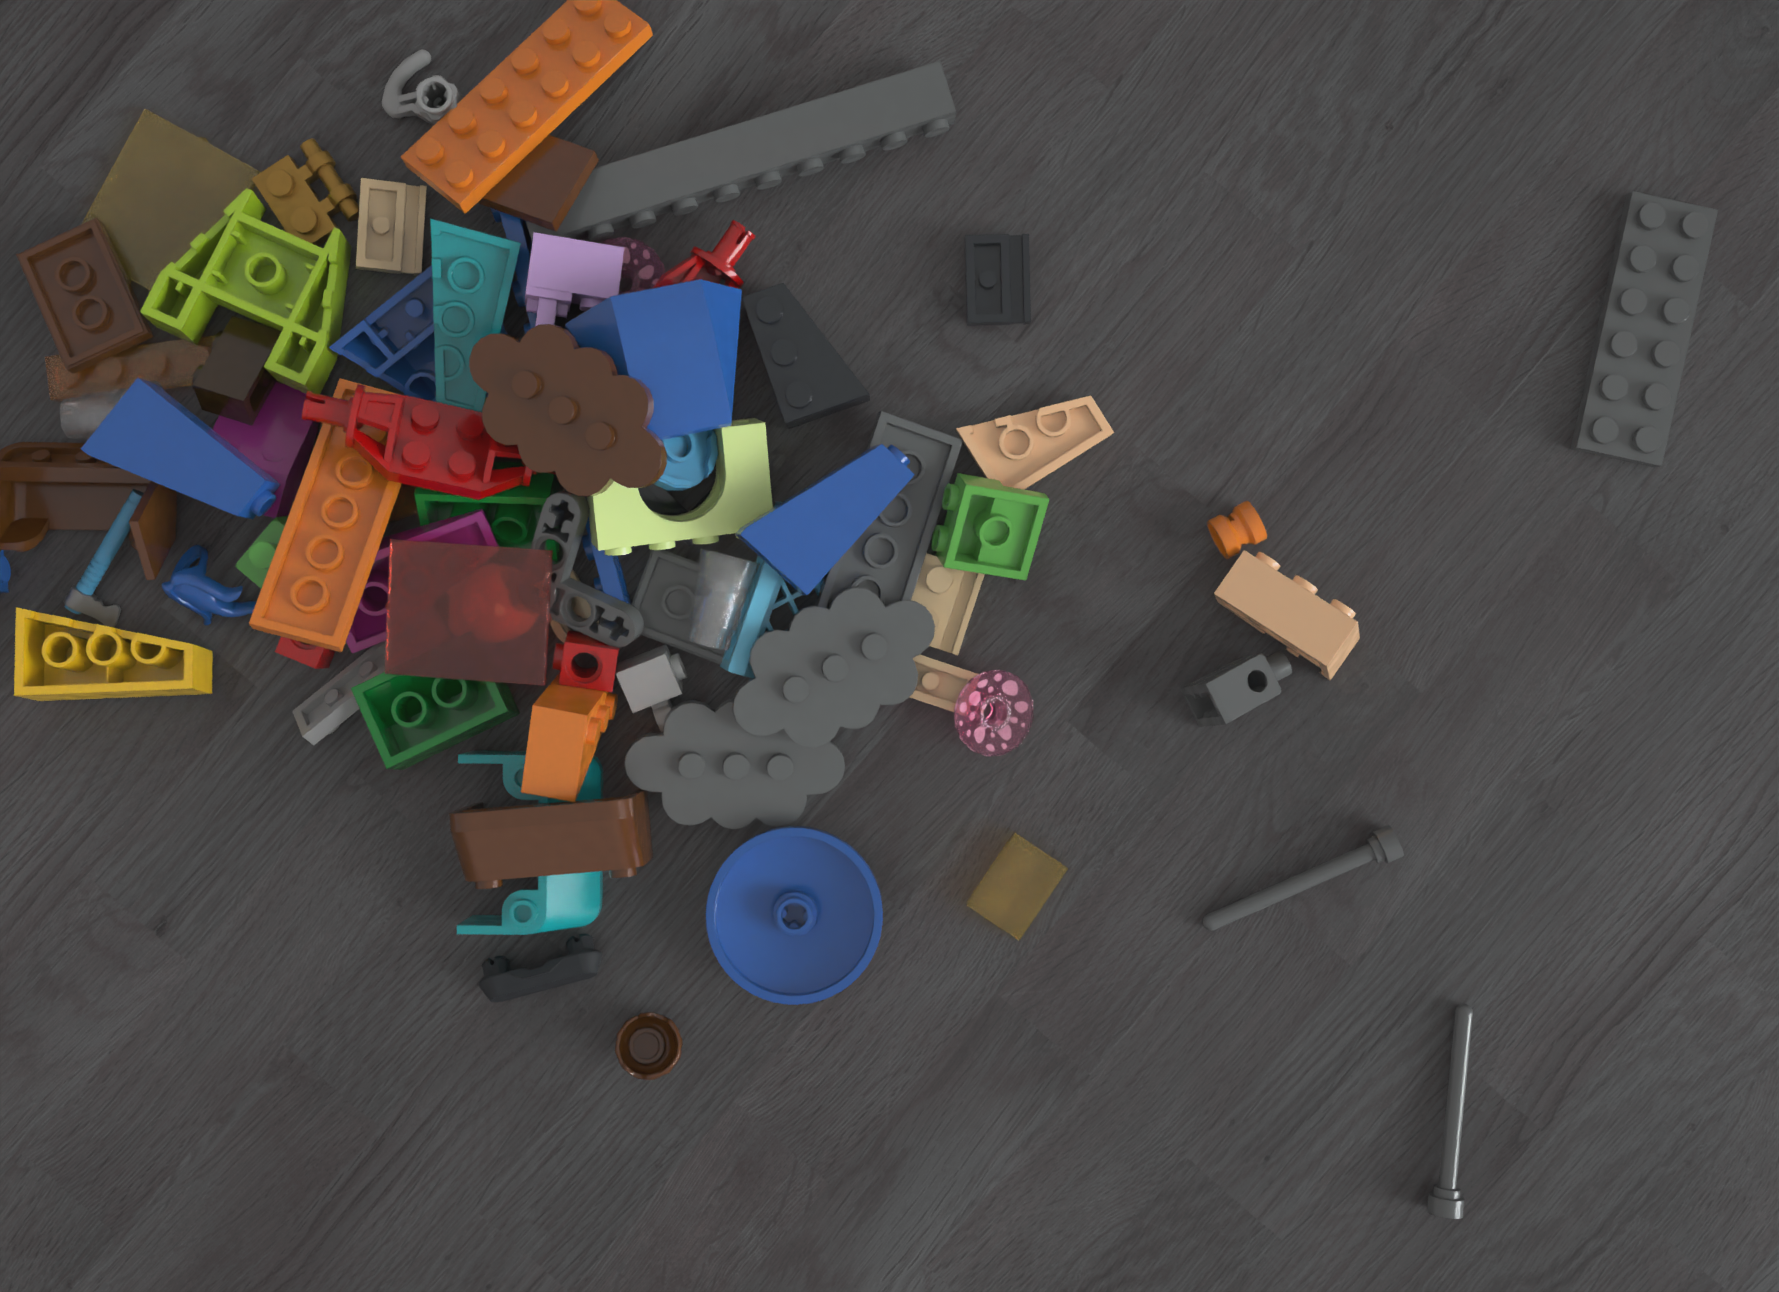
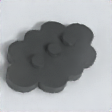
(833, 667)
(722, 772)

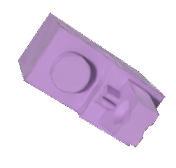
(568, 273)

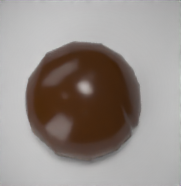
(648, 1046)

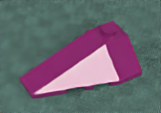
(371, 616)

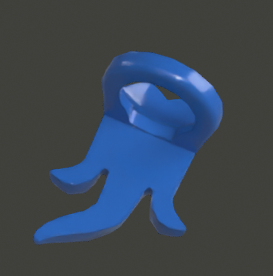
(202, 594)

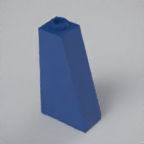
(173, 447)
(825, 519)

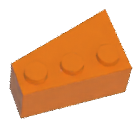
(564, 738)

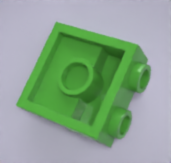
(989, 527)

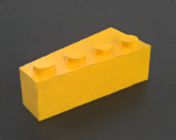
(94, 661)

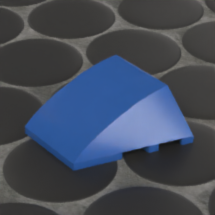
(399, 340)
(677, 344)

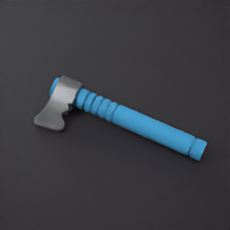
(81, 596)

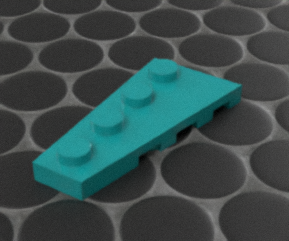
(469, 302)

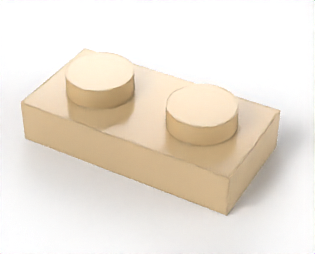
(939, 682)

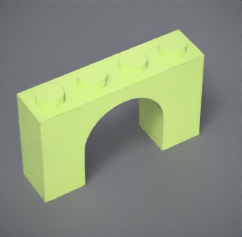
(738, 497)

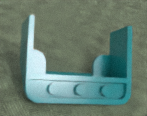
(560, 900)

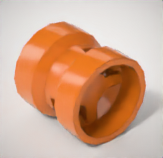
(1238, 528)

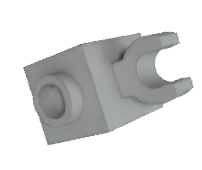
(652, 681)

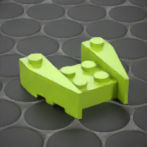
(265, 279)

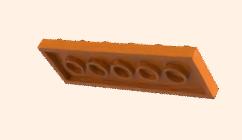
(525, 98)
(327, 540)

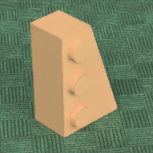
(1289, 611)

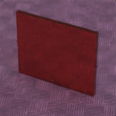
(468, 612)

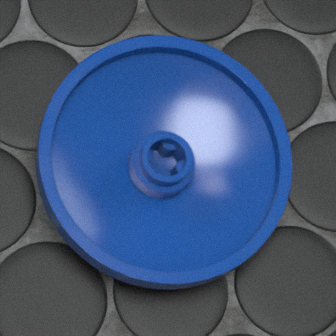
(794, 915)

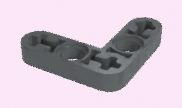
(565, 588)

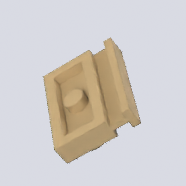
(390, 227)
(950, 600)

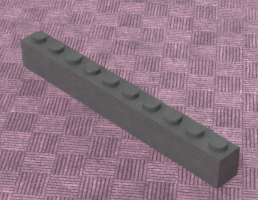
(759, 153)

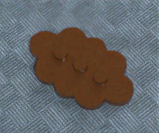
(568, 410)

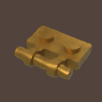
(296, 203)

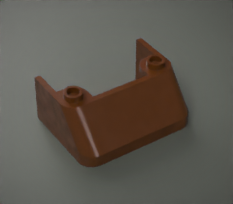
(66, 489)
(552, 838)

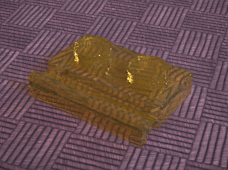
(1016, 886)

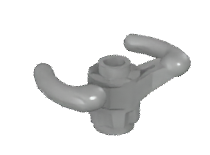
(432, 96)

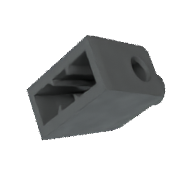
(1236, 688)

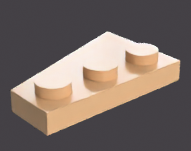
(1035, 443)

